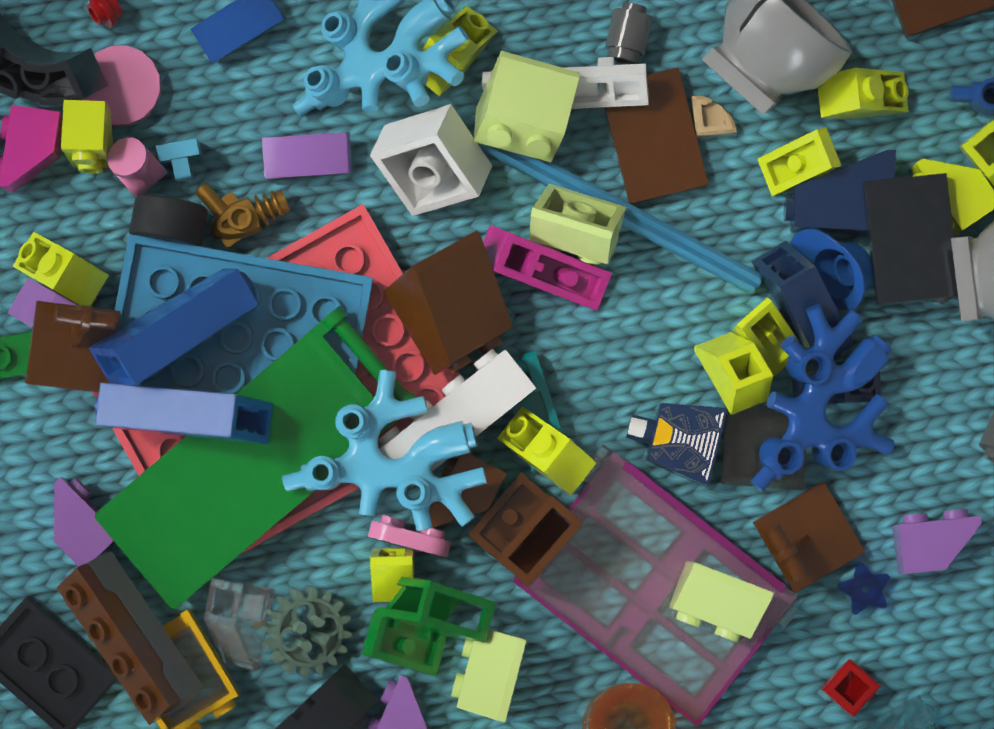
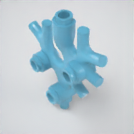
(399, 63)
(374, 472)

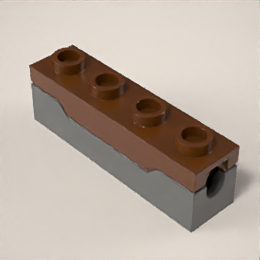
(130, 637)

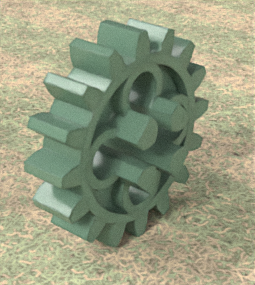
(317, 609)

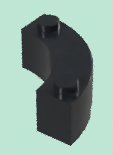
(43, 73)
(335, 705)

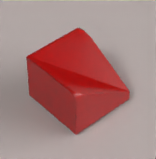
(850, 688)

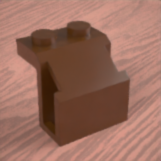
(525, 530)

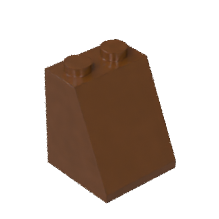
(452, 305)

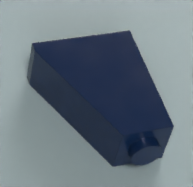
(836, 199)
(795, 287)

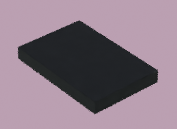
(910, 238)
(50, 667)

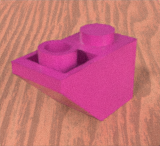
(30, 146)

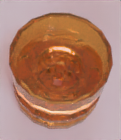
(639, 702)

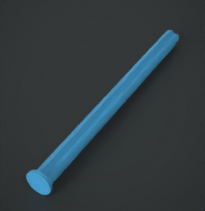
(637, 220)

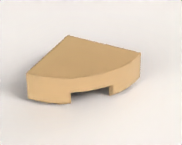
(711, 118)

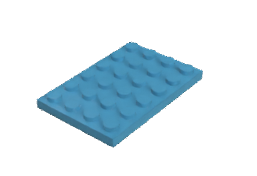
(289, 300)

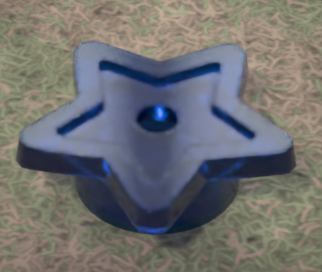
(853, 589)

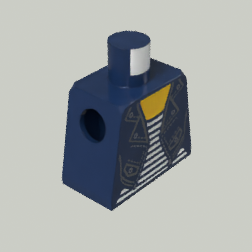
(681, 439)

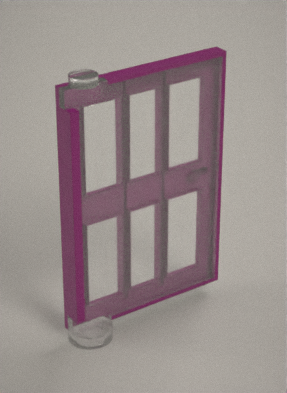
(622, 574)

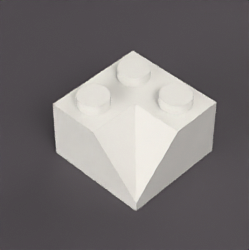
(431, 160)

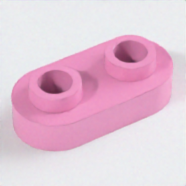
(393, 531)

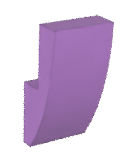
(307, 155)

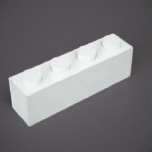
(478, 400)

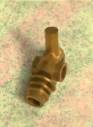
(240, 218)

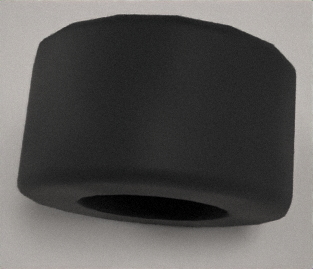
(168, 219)

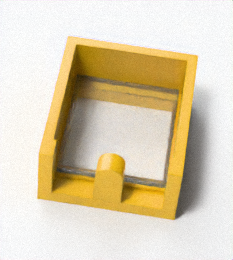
(209, 669)

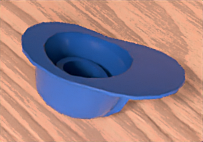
(842, 266)

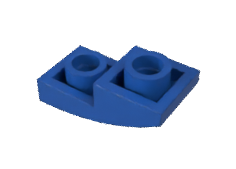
(236, 26)

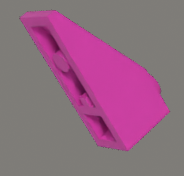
(545, 268)

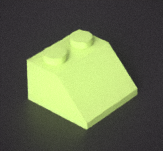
(525, 106)
(576, 224)
(719, 600)
(489, 674)

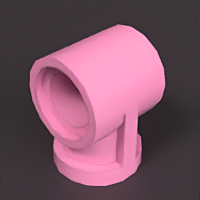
(135, 165)

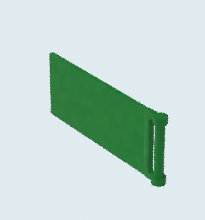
(219, 495)

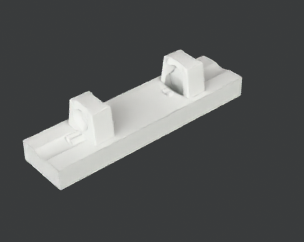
(617, 85)

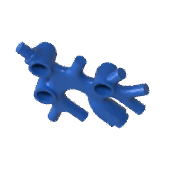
(823, 378)

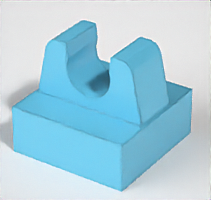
(180, 156)

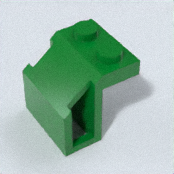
(415, 627)

